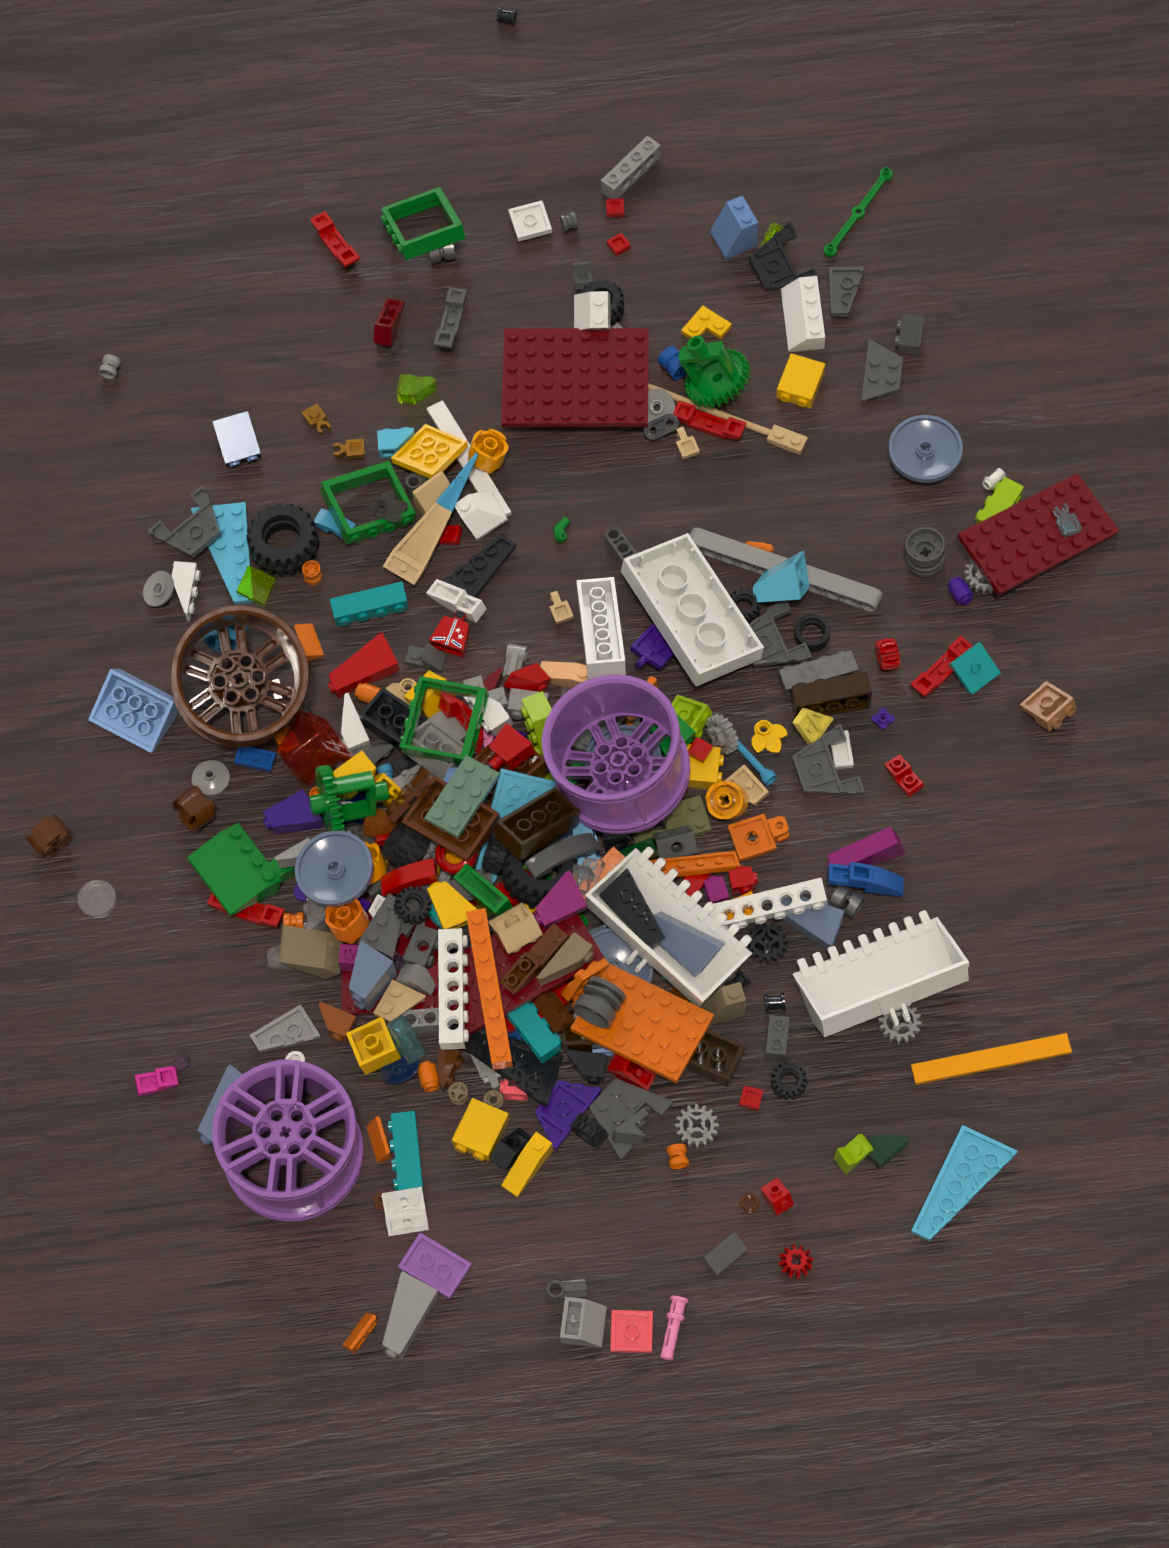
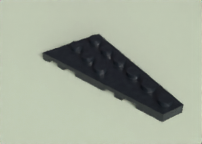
(527, 1071)

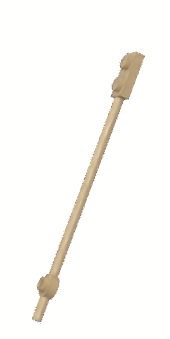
(777, 436)

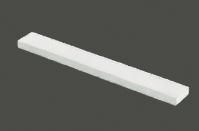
(479, 479)

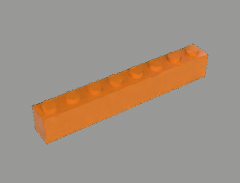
(489, 989)

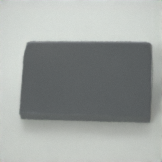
(725, 1253)

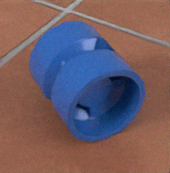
(670, 361)

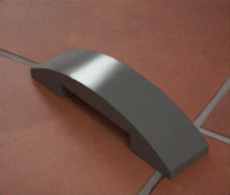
(451, 318)
(562, 852)

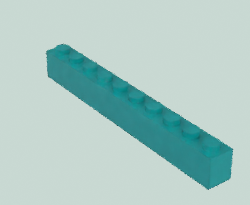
(527, 1023)

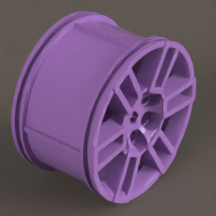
(637, 799)
(275, 1081)

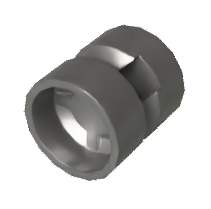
(446, 252)
(842, 895)

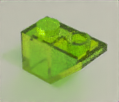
(414, 388)

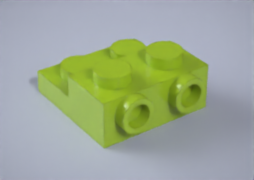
(692, 712)

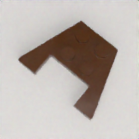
(408, 793)

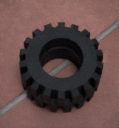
(616, 297)
(404, 846)

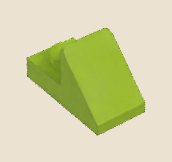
(852, 1153)

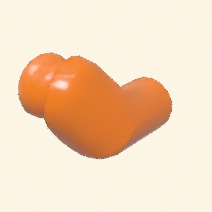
(761, 545)

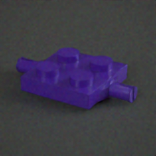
(652, 649)

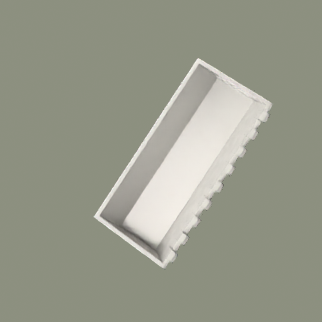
(671, 899)
(880, 975)

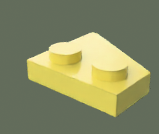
(811, 724)

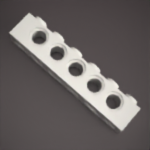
(775, 897)
(446, 941)

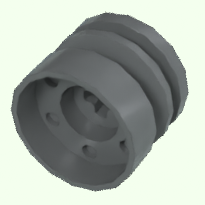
(925, 543)
(599, 1002)

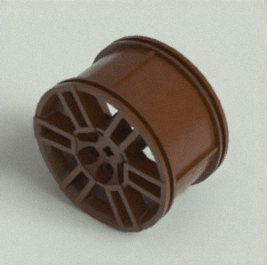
(239, 617)

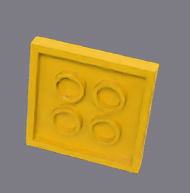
(429, 451)

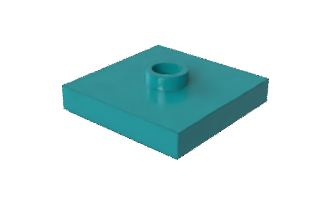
(974, 668)

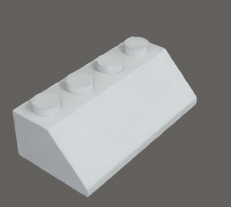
(803, 315)

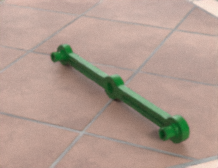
(831, 248)

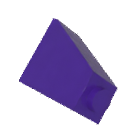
(292, 815)

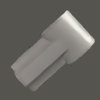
(515, 657)

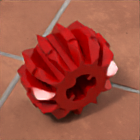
(887, 654)
(788, 1257)

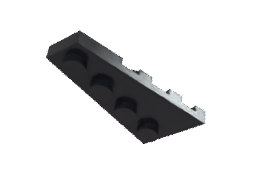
(482, 567)
(630, 905)

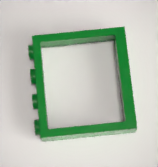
(430, 240)
(357, 479)
(415, 708)

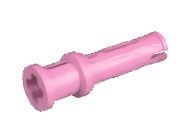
(674, 1317)

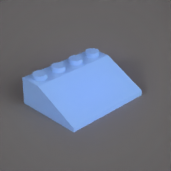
(133, 710)

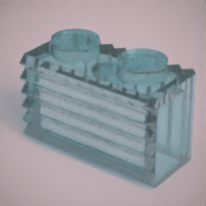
(405, 1039)

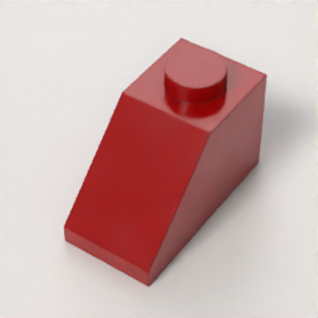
(528, 678)
(631, 1072)

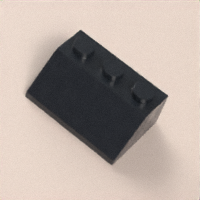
(386, 717)

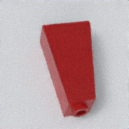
(365, 666)

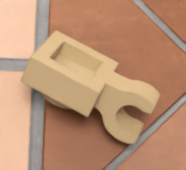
(686, 445)
(560, 610)

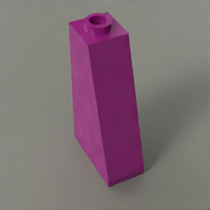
(870, 850)

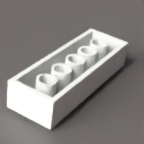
(600, 627)

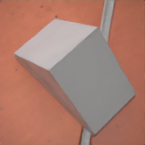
(416, 978)

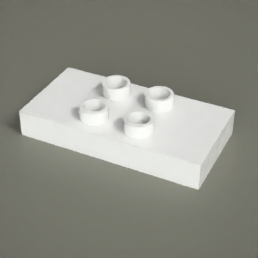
(692, 609)

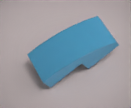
(326, 522)

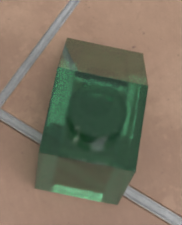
(886, 1148)

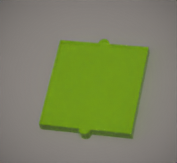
(255, 585)

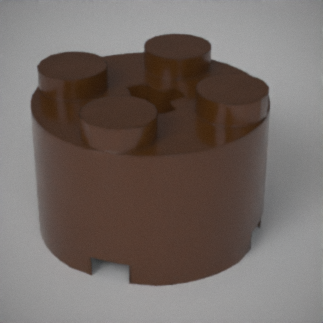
(194, 808)
(49, 836)

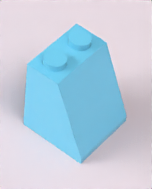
(784, 581)

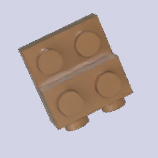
(1049, 706)

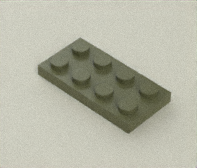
(687, 812)

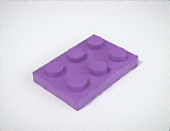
(435, 1265)

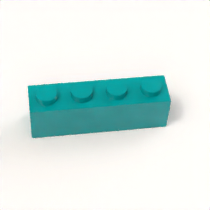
(369, 604)
(406, 1150)

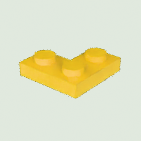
(704, 321)

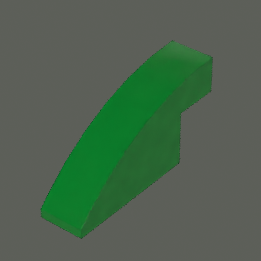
(482, 891)

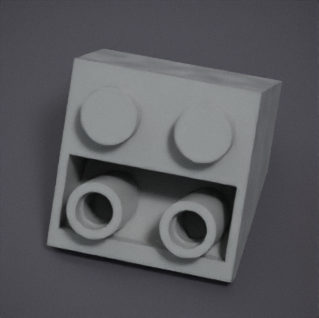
(583, 1322)

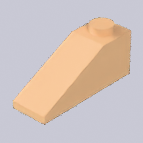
(565, 673)

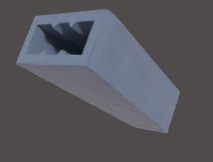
(817, 925)
(687, 944)
(205, 1126)

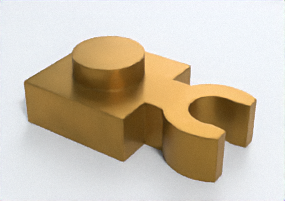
(316, 417)
(353, 449)

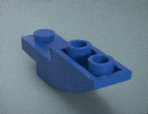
(866, 876)

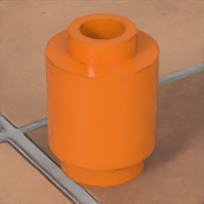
(366, 692)
(428, 1076)

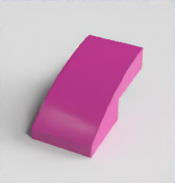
(156, 1081)

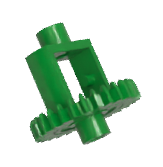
(718, 375)
(329, 787)

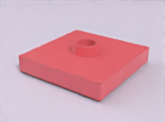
(631, 1331)

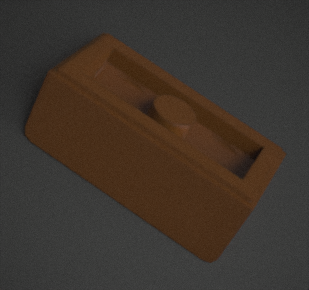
(554, 1011)

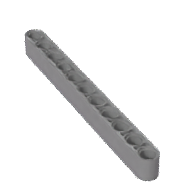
(759, 561)

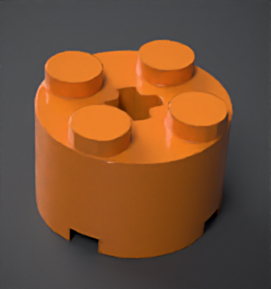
(347, 921)

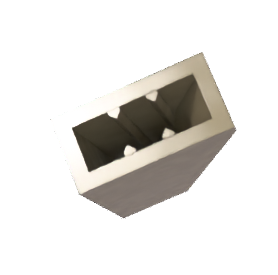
(727, 1003)

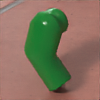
(559, 530)

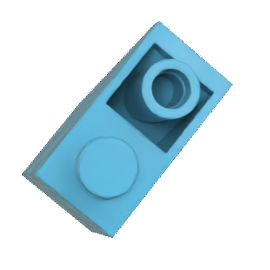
(392, 440)

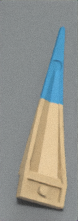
(415, 550)

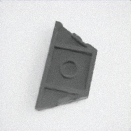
(881, 372)

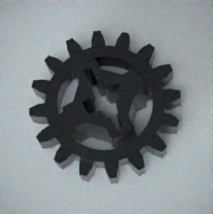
(775, 941)

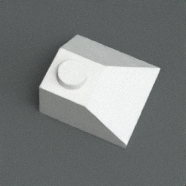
(480, 513)

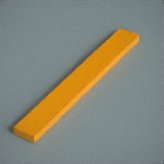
(991, 1059)

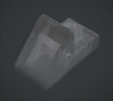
(587, 874)

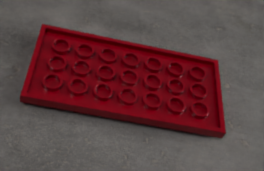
(1027, 539)
(503, 964)

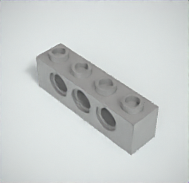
(631, 168)

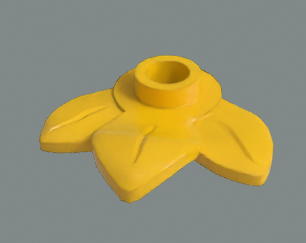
(770, 739)

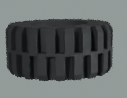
(276, 519)
(525, 887)

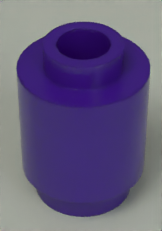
(960, 591)

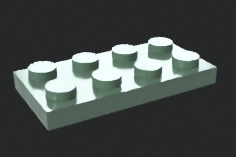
(462, 797)

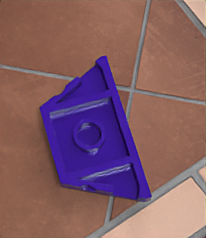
(563, 1107)

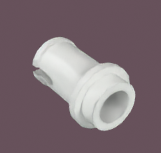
(990, 482)

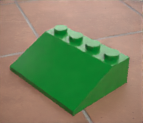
(235, 870)

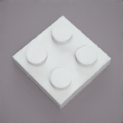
(530, 221)

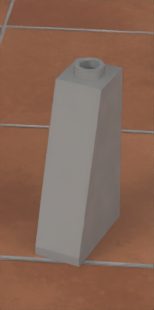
(409, 1310)

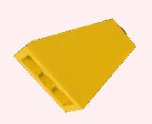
(449, 905)

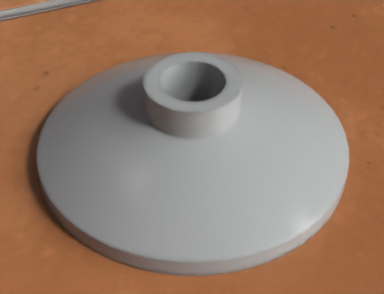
(661, 398)
(158, 588)
(211, 785)

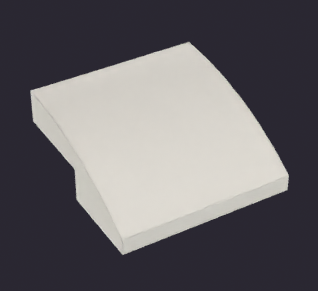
(405, 1211)

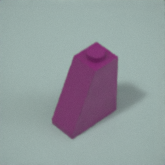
(560, 903)

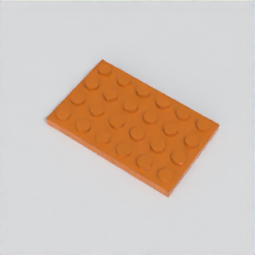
(650, 1027)

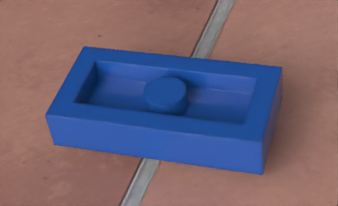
(255, 758)

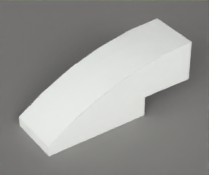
(456, 600)

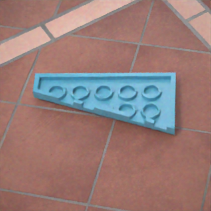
(231, 548)
(511, 793)
(967, 1169)

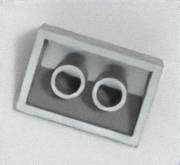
(435, 737)

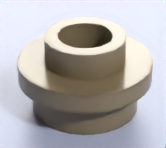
(494, 1094)

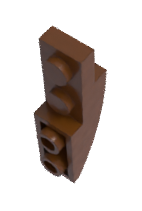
(534, 961)
(448, 1062)

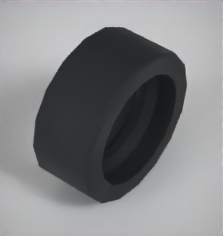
(812, 619)

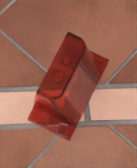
(311, 744)

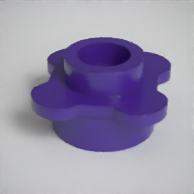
(883, 724)

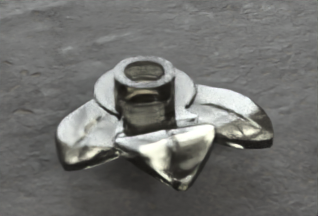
(391, 507)

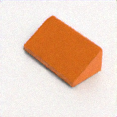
(309, 641)
(378, 1140)
(360, 1332)

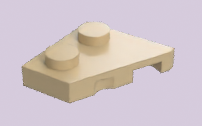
(750, 783)
(397, 1000)

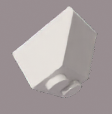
(592, 310)

